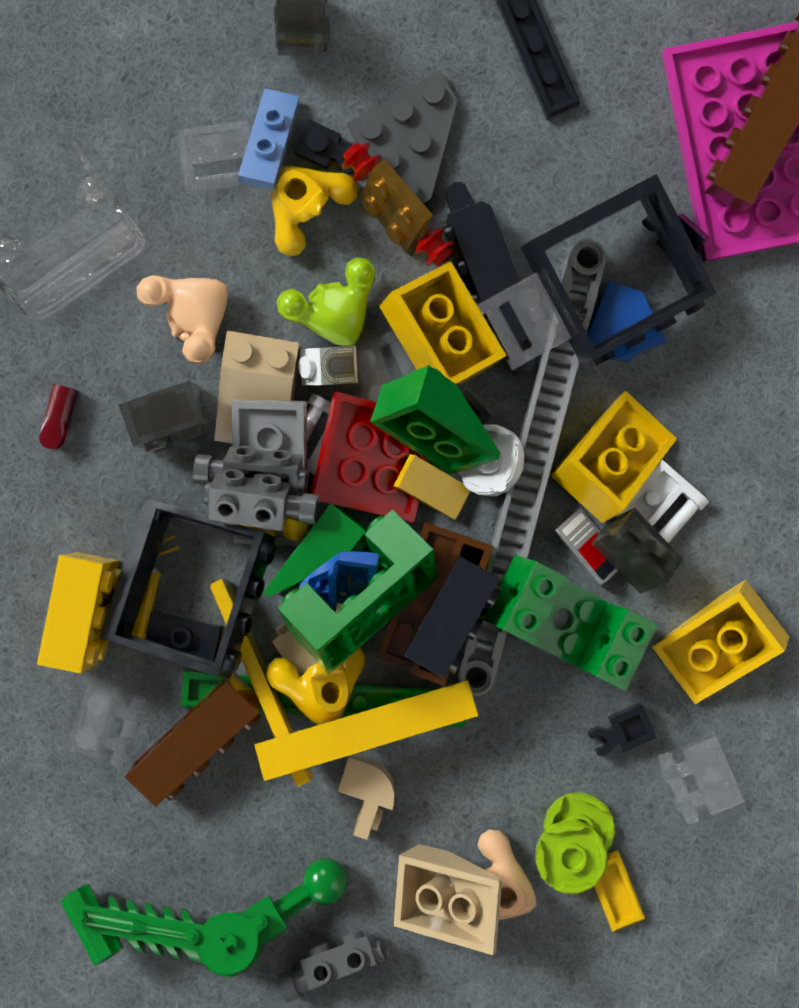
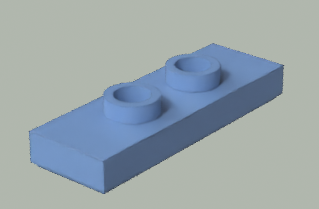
(268, 139)

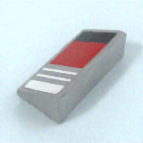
(578, 534)

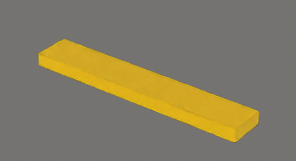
(257, 672)
(365, 730)

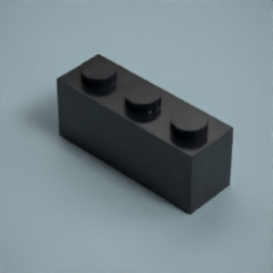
(453, 617)

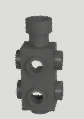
(253, 465)
(257, 502)
(339, 962)

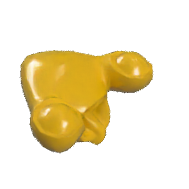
(300, 196)
(315, 692)

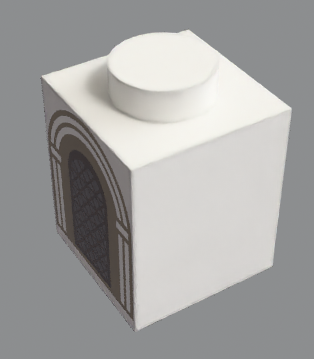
(328, 365)

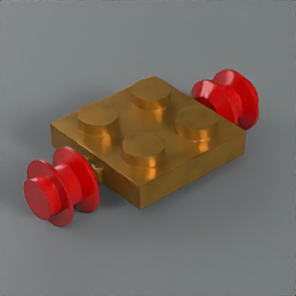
(396, 205)

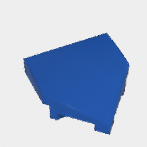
(617, 311)
(343, 576)

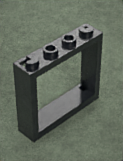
(675, 242)
(137, 573)

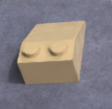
(254, 370)
(447, 898)

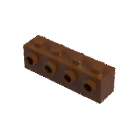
(195, 739)

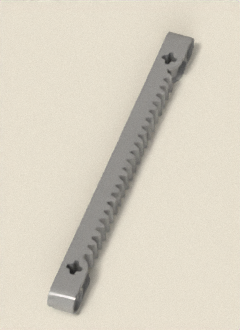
(539, 442)

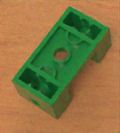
(405, 572)
(597, 634)

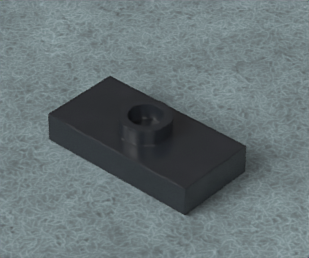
(184, 634)

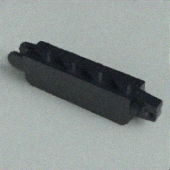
(483, 257)

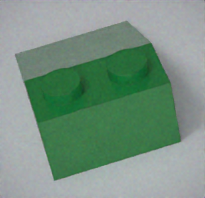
(434, 421)
(329, 536)

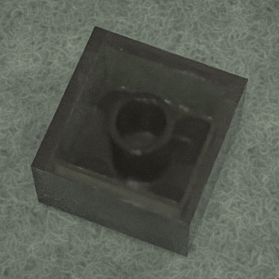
(167, 417)

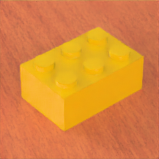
(442, 325)
(78, 612)

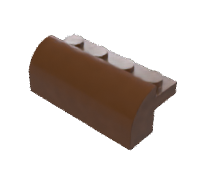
(404, 626)

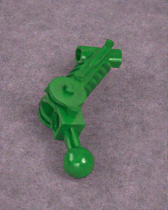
(223, 943)

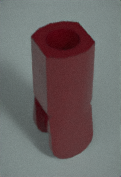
(57, 416)

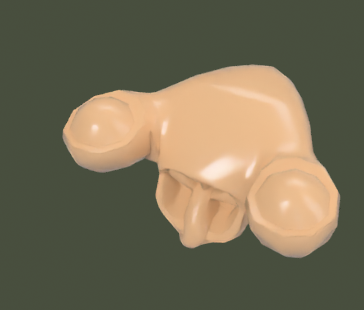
(192, 313)
(516, 889)

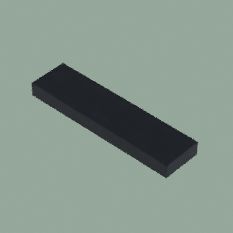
(539, 56)

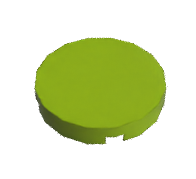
(586, 809)
(571, 856)

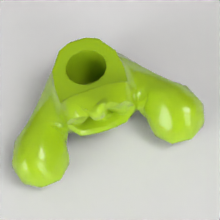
(333, 309)

